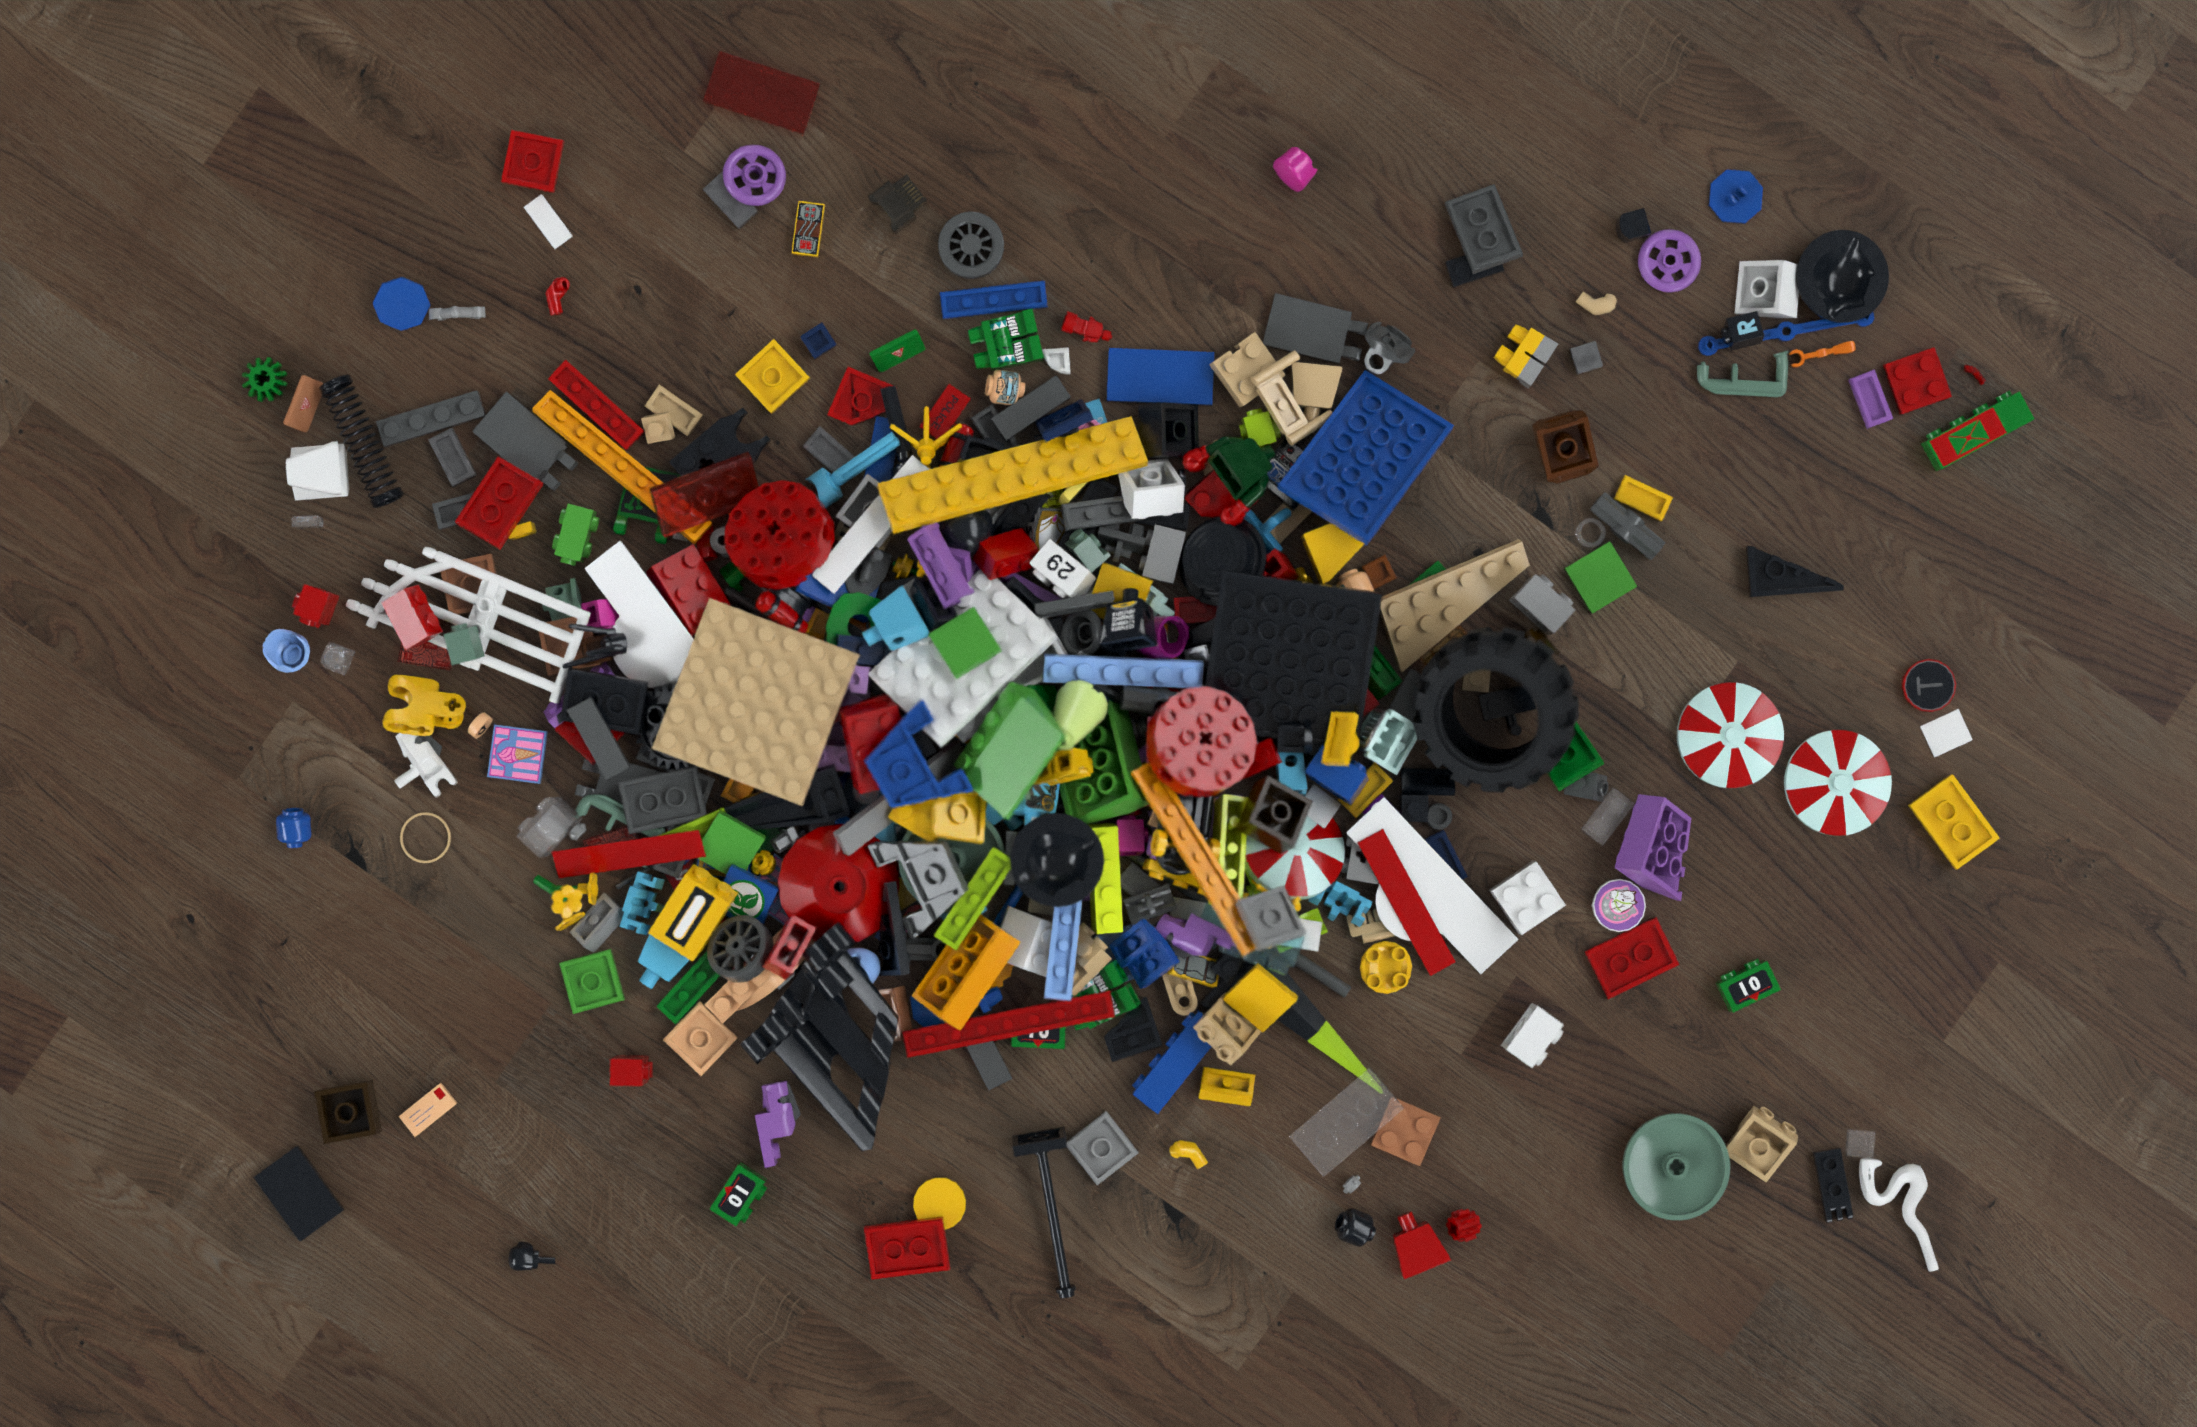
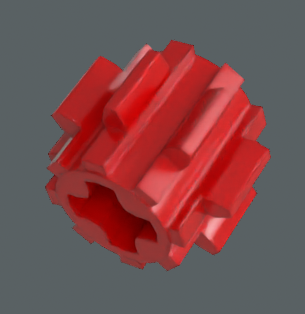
(1463, 1225)

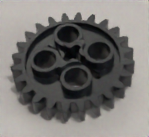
(657, 700)

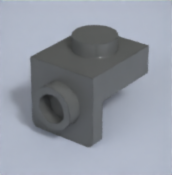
(1592, 786)

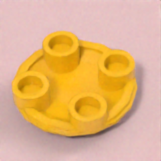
(1386, 967)

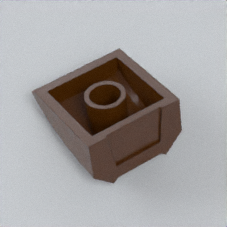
(1565, 446)

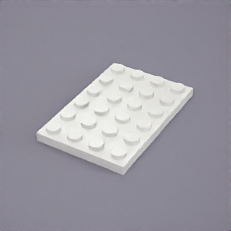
(921, 672)

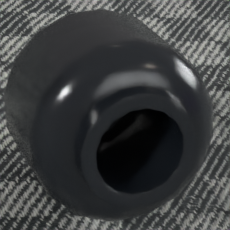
(1355, 1227)

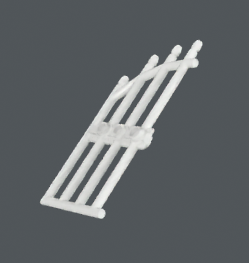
(484, 613)

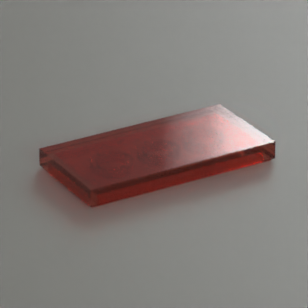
(761, 92)
(703, 494)

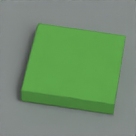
(1600, 577)
(965, 643)
(730, 843)
(592, 981)

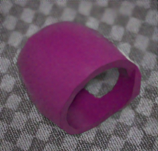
(1164, 649)

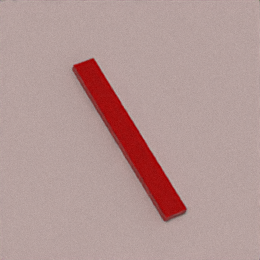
(1009, 1024)

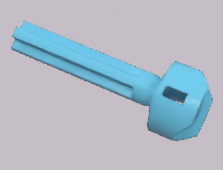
(829, 484)

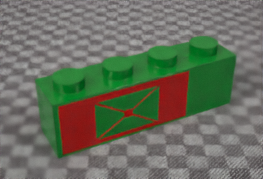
(1977, 431)

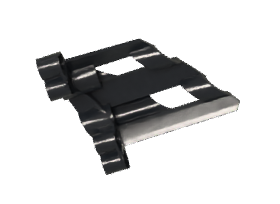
(813, 1026)

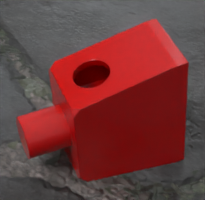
(1417, 1246)

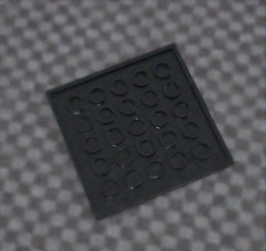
(1293, 650)

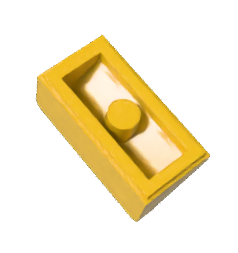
(1226, 1086)

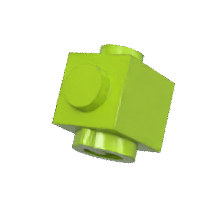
(1260, 427)

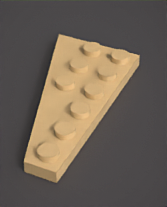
(1434, 606)

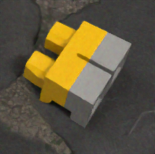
(1529, 356)

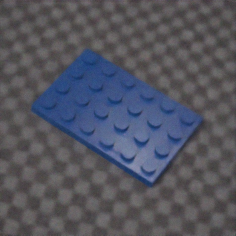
(1365, 457)

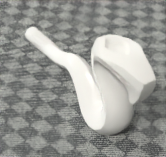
(1918, 1185)

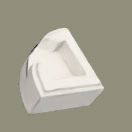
(1058, 359)

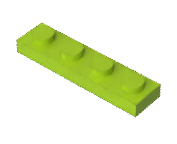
(973, 902)

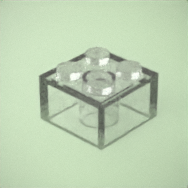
(548, 826)

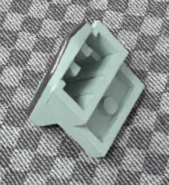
(1387, 739)

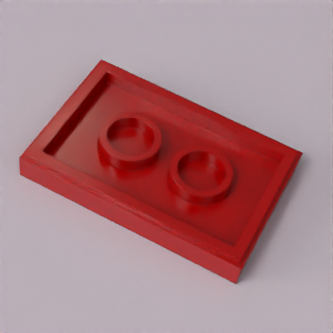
(499, 503)
(1631, 958)
(907, 1248)

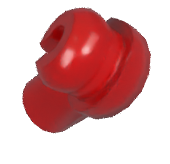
(555, 293)

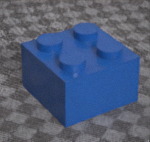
(1342, 781)

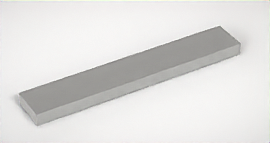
(875, 816)

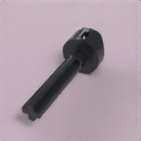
(895, 417)

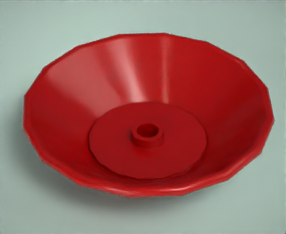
(809, 881)

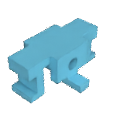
(1348, 898)
(635, 901)

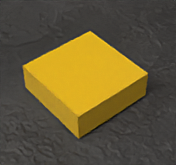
(523, 530)

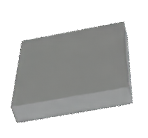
(1270, 918)
(1101, 1148)

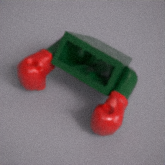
(1240, 467)

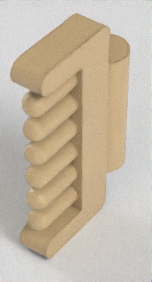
(1370, 932)

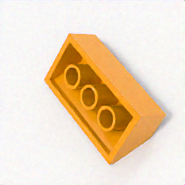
(965, 975)

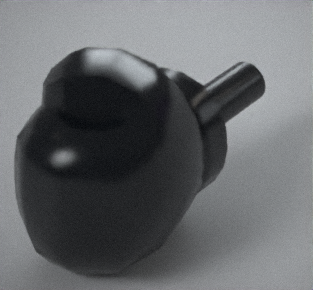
(525, 1258)

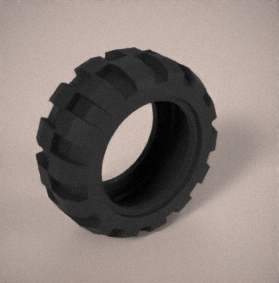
(1461, 753)

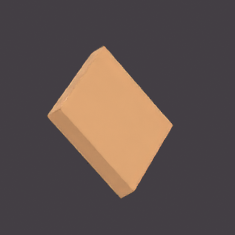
(700, 1038)

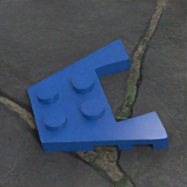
(902, 769)

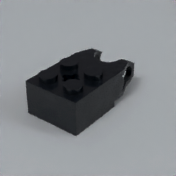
(717, 444)

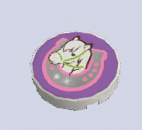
(1618, 905)

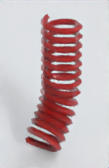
(1978, 376)

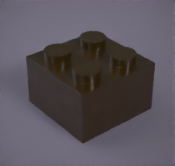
(1274, 815)
(348, 1111)

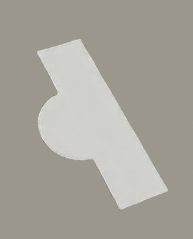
(652, 630)
(1449, 900)

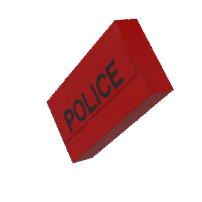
(946, 411)

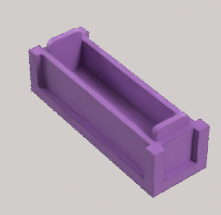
(939, 565)

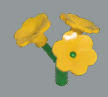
(567, 898)

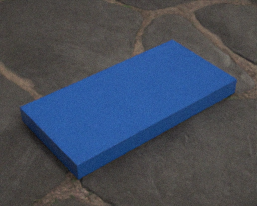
(1160, 376)

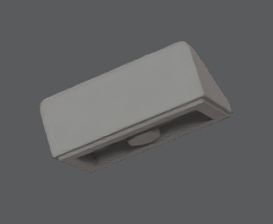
(598, 923)

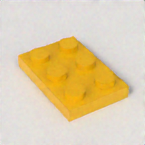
(1953, 821)

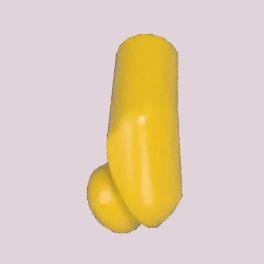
(1190, 1150)

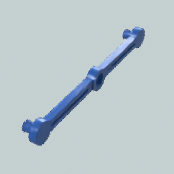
(1709, 345)

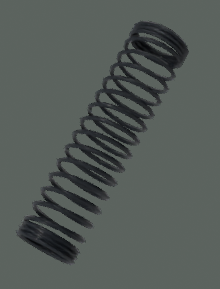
(336, 385)

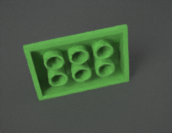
(1010, 748)
(1110, 787)

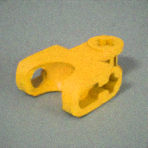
(425, 708)

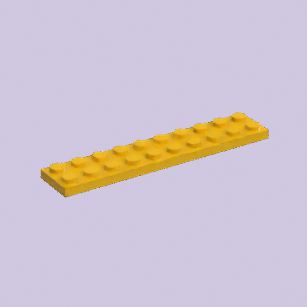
(1012, 475)

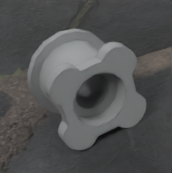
(715, 541)

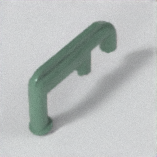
(1747, 387)
(613, 808)

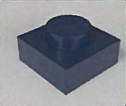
(818, 340)

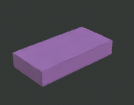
(1870, 399)

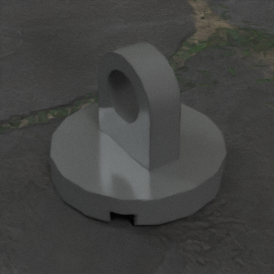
(1389, 344)

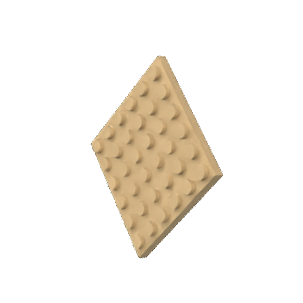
(756, 701)

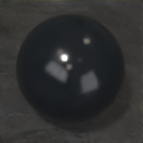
(967, 531)

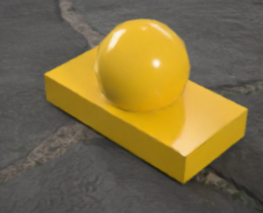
(1340, 739)

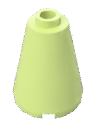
(1078, 711)

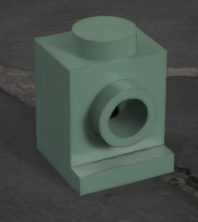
(1086, 549)
(567, 593)

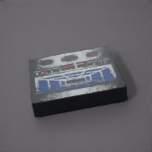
(1284, 459)

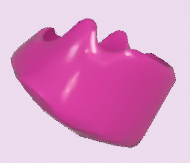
(1294, 168)

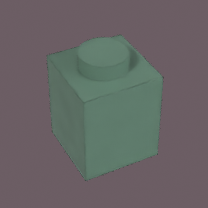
(463, 644)

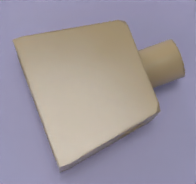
(1314, 387)

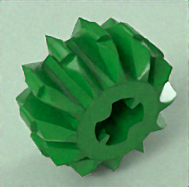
(263, 370)

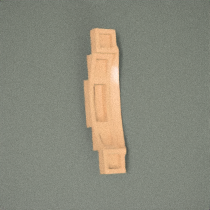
(742, 995)

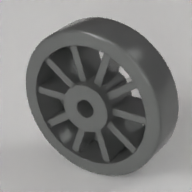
(971, 245)
(739, 948)

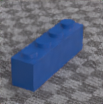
(1171, 1067)

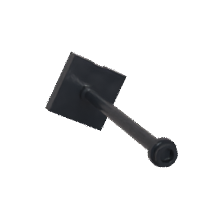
(1040, 1144)

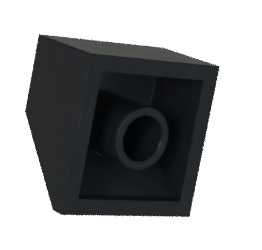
(1168, 429)

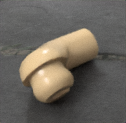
(1599, 305)

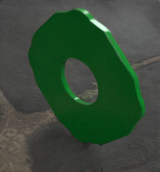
(845, 608)

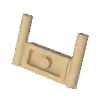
(1282, 403)

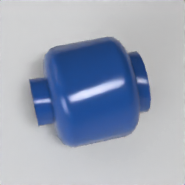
(293, 827)

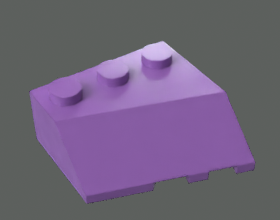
(1655, 846)

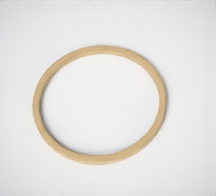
(402, 831)

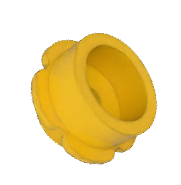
(767, 866)

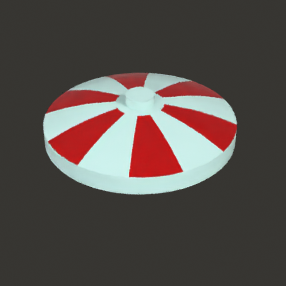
(1730, 735)
(1837, 782)
(1303, 869)

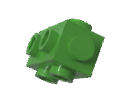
(575, 534)

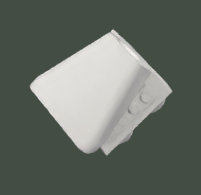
(318, 471)

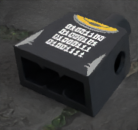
(1128, 624)

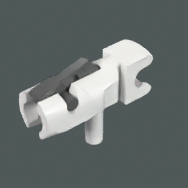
(426, 761)

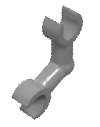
(457, 312)

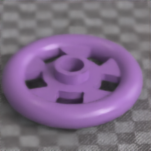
(750, 154)
(1684, 244)

